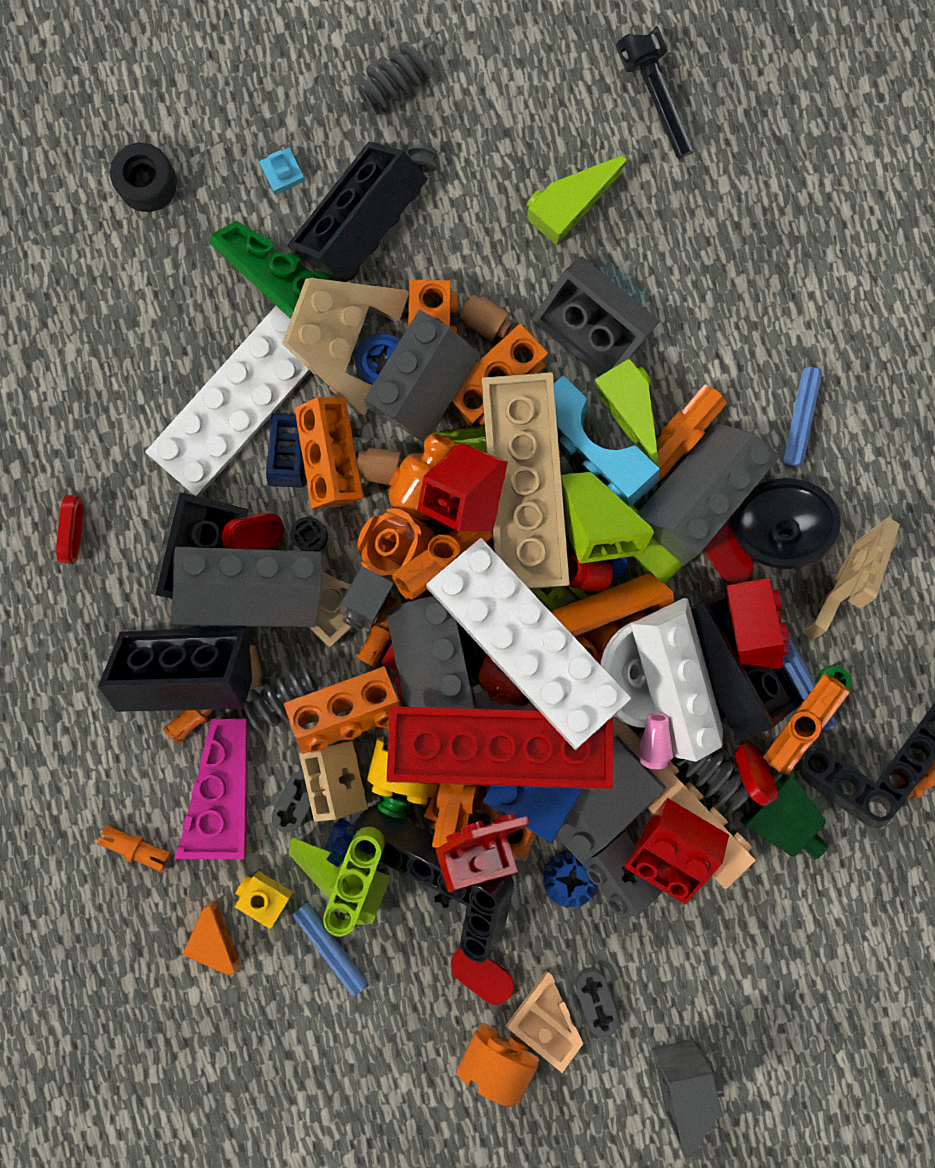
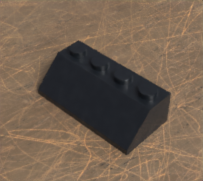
(358, 211)
(179, 670)
(748, 694)

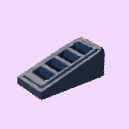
(274, 474)

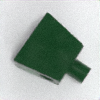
(789, 821)

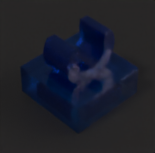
(340, 839)

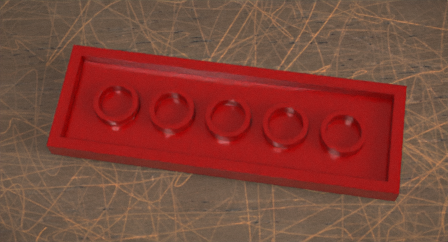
(493, 750)

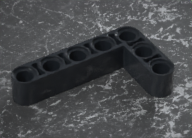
(867, 790)
(411, 853)

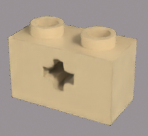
(333, 782)

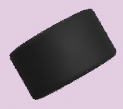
(139, 156)

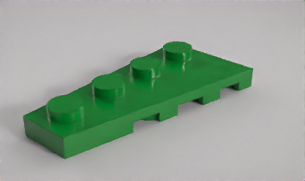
(272, 272)

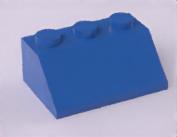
(544, 806)

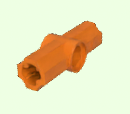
(687, 427)
(414, 575)
(818, 706)
(455, 808)

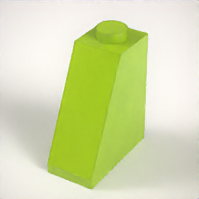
(599, 521)

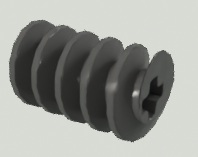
(390, 75)
(271, 706)
(719, 779)

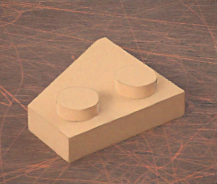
(546, 1024)

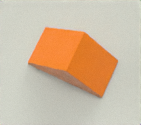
(211, 941)

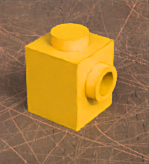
(262, 898)

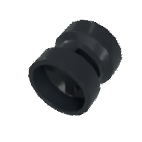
(315, 536)

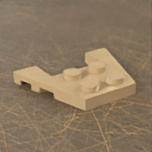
(328, 327)
(858, 576)

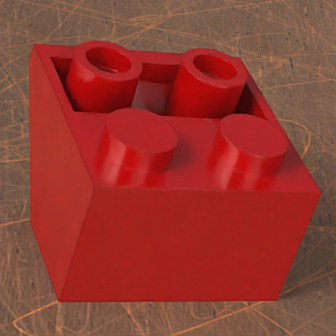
(464, 489)
(757, 623)
(677, 851)

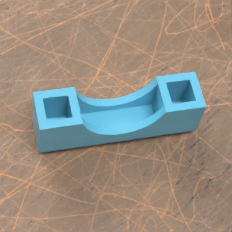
(624, 471)

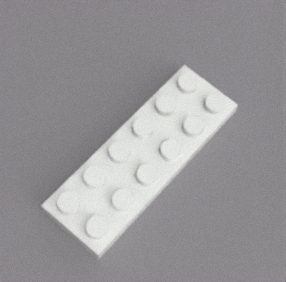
(230, 407)
(528, 643)

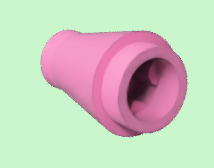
(656, 745)

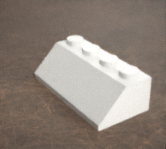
(679, 679)

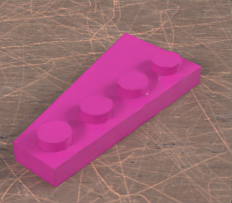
(219, 796)

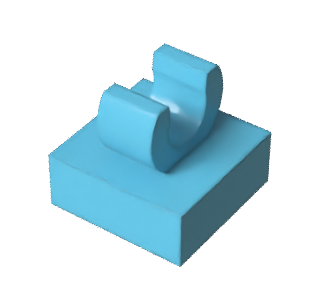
(282, 170)

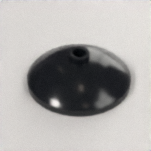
(790, 509)

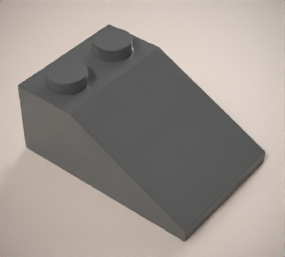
(604, 813)

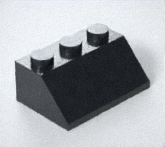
(194, 524)

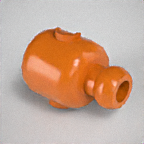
(408, 478)

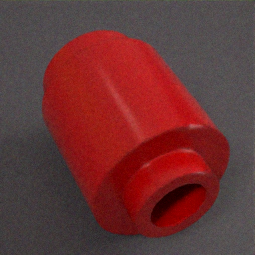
(589, 576)

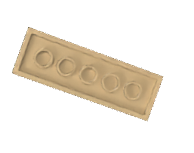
(530, 509)

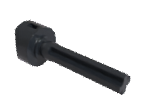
(642, 54)

